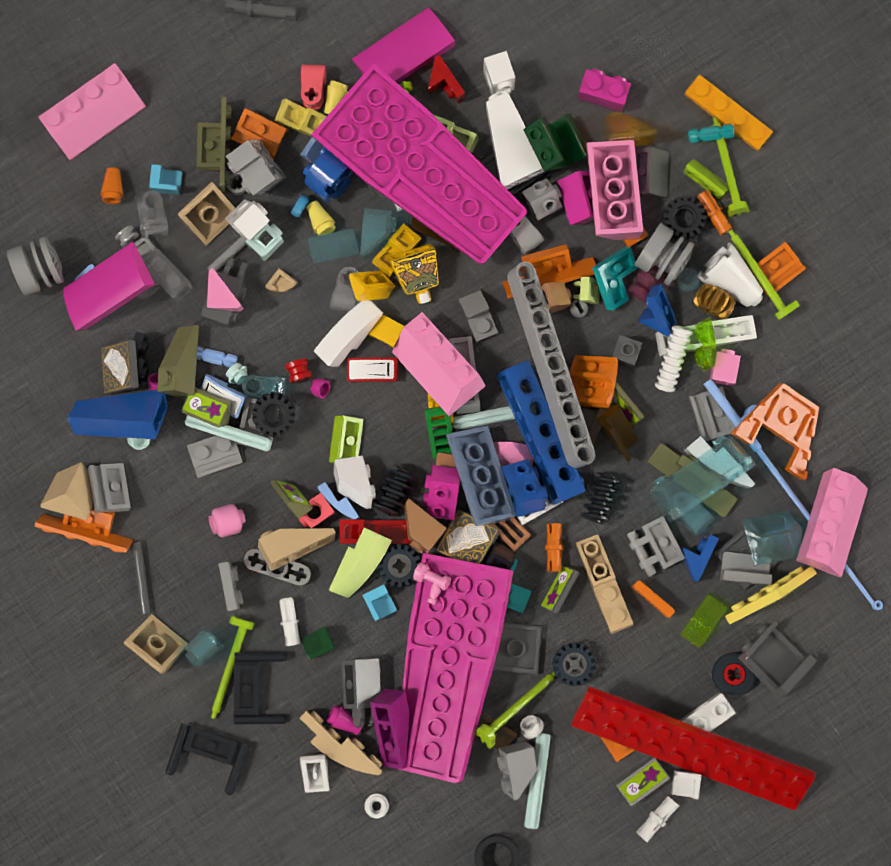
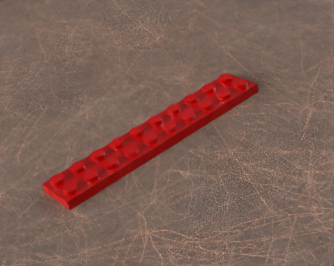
(692, 748)

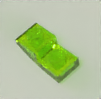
(705, 354)

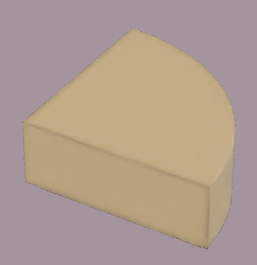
(281, 282)

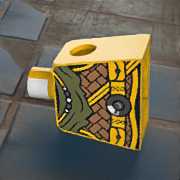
(416, 271)

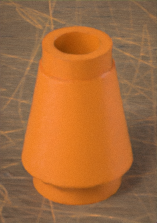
(112, 187)

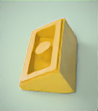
(371, 285)

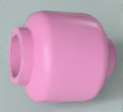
(226, 520)

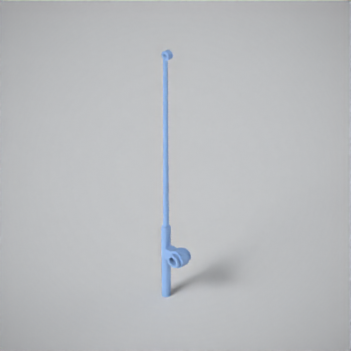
(756, 447)

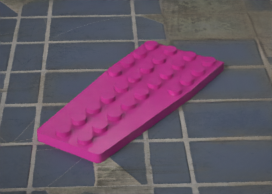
(419, 165)
(451, 663)

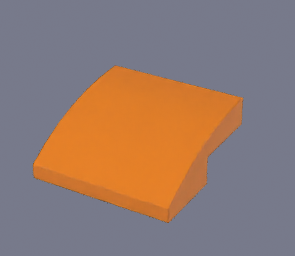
(594, 379)

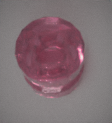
(642, 286)

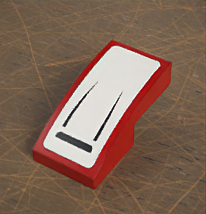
(372, 370)

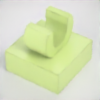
(589, 290)

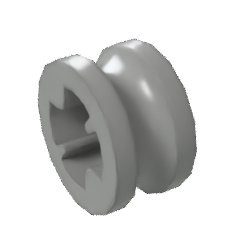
(235, 191)
(127, 236)

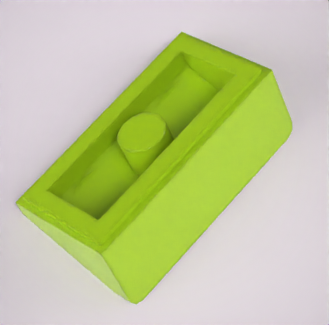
(706, 179)
(345, 437)

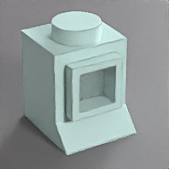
(266, 241)

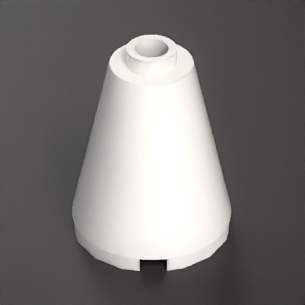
(732, 275)

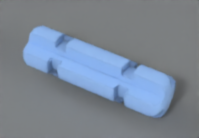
(216, 357)

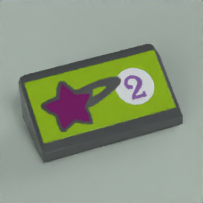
(559, 589)

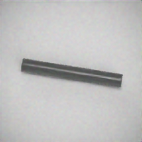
(141, 578)

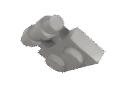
(662, 543)

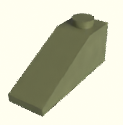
(178, 366)

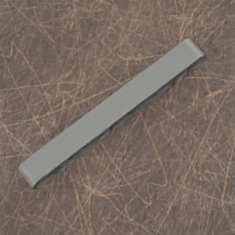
(554, 354)

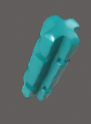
(711, 133)

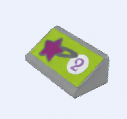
(642, 781)

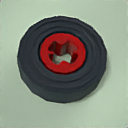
(723, 683)

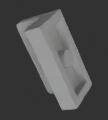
(741, 568)

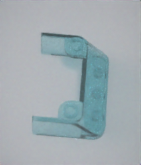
(701, 478)

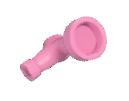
(439, 582)

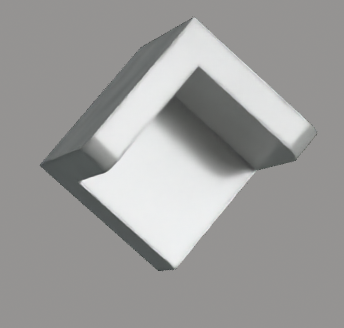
(686, 784)

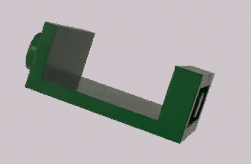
(556, 143)

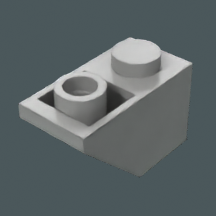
(518, 768)

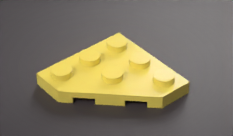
(770, 593)

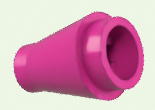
(342, 719)

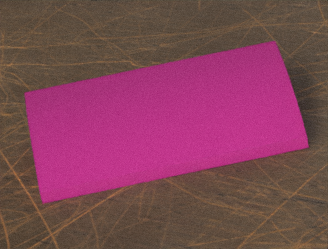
(407, 47)
(107, 287)

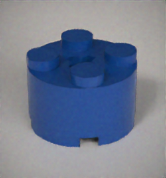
(327, 176)

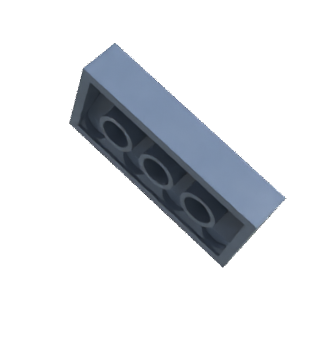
(481, 476)

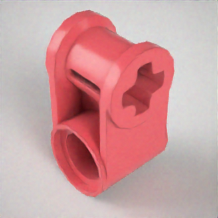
(313, 83)

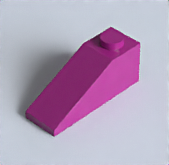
(391, 724)

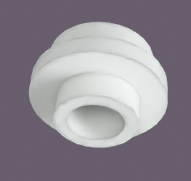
(531, 726)
(376, 813)

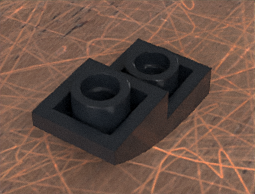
(141, 349)

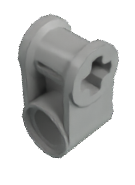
(526, 236)

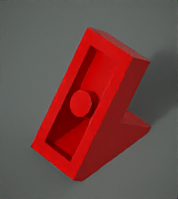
(442, 76)

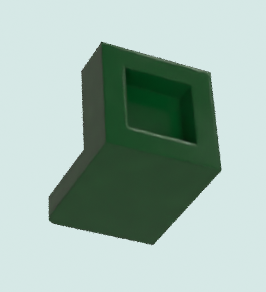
(317, 643)

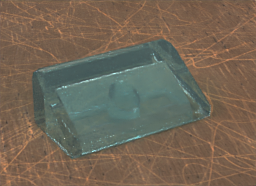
(333, 246)

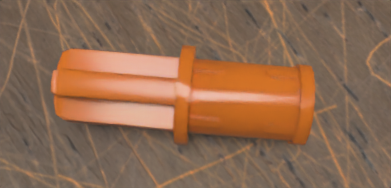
(714, 212)

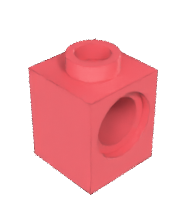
(326, 512)

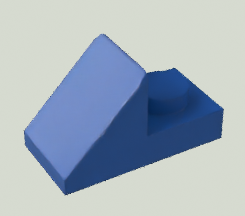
(659, 312)
(697, 563)

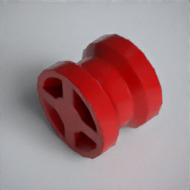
(298, 370)

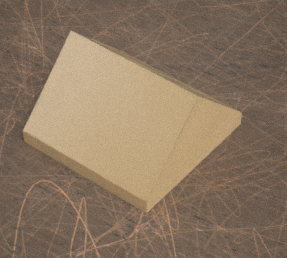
(207, 213)
(70, 493)
(156, 644)

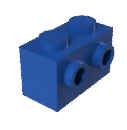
(524, 487)

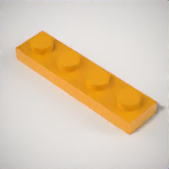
(728, 112)

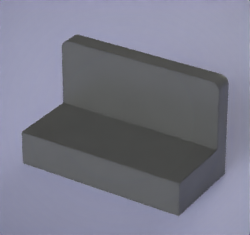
(652, 171)

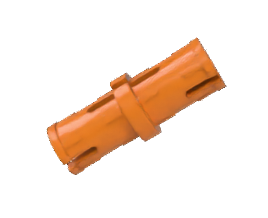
(554, 547)

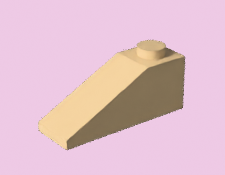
(290, 544)

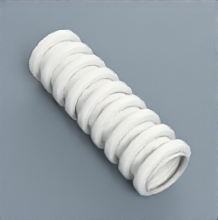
(673, 358)

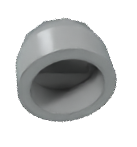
(575, 312)

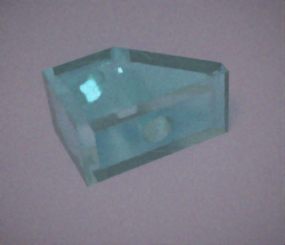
(376, 230)
(203, 648)

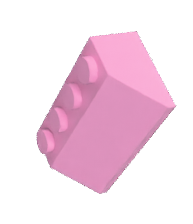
(92, 111)
(615, 189)
(437, 364)
(833, 522)

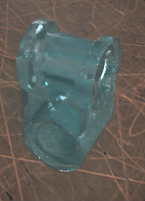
(267, 385)
(697, 520)

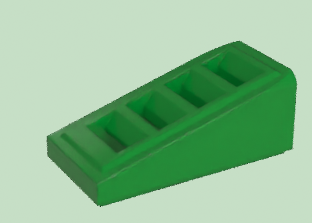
(437, 411)

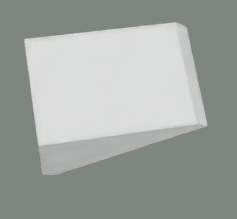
(315, 772)

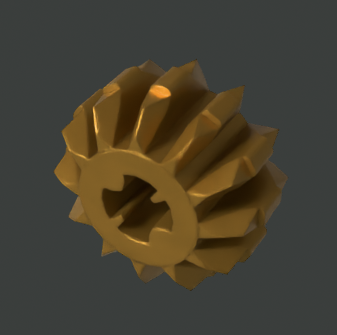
(714, 301)

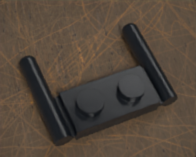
(246, 687)
(212, 747)

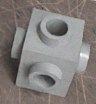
(542, 198)

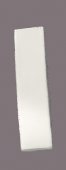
(726, 332)

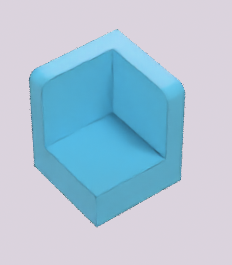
(165, 180)
(379, 602)

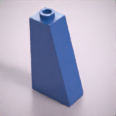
(120, 415)

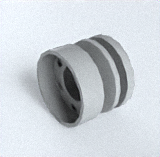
(664, 254)
(33, 266)

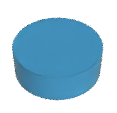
(300, 206)

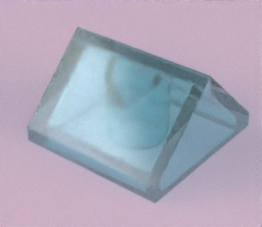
(773, 537)

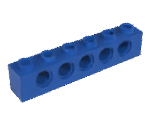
(530, 424)

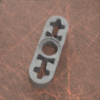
(292, 579)

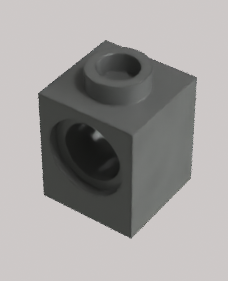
(626, 351)

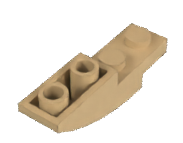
(604, 584)
(348, 753)

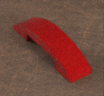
(393, 529)

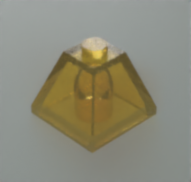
(625, 127)

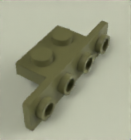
(212, 145)
(669, 463)

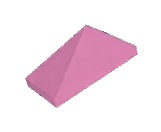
(219, 294)
(512, 452)

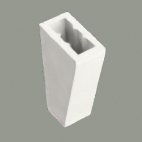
(512, 150)

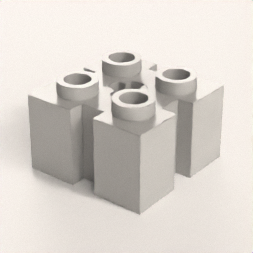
(255, 167)

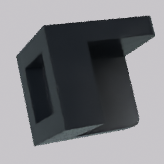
(500, 557)

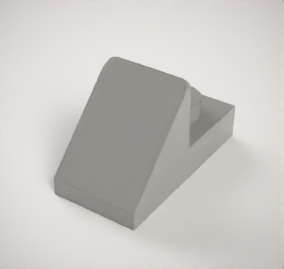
(478, 316)

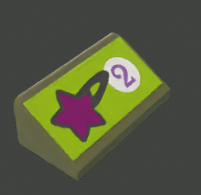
(627, 406)
(208, 408)
(292, 497)

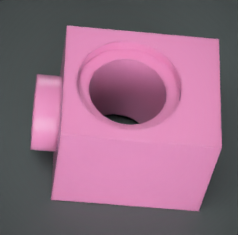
(725, 368)

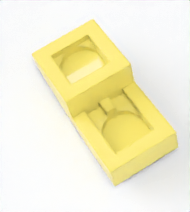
(298, 117)

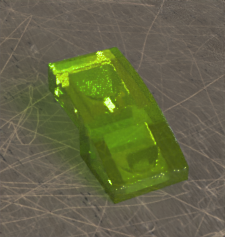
(703, 621)

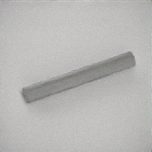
(229, 253)

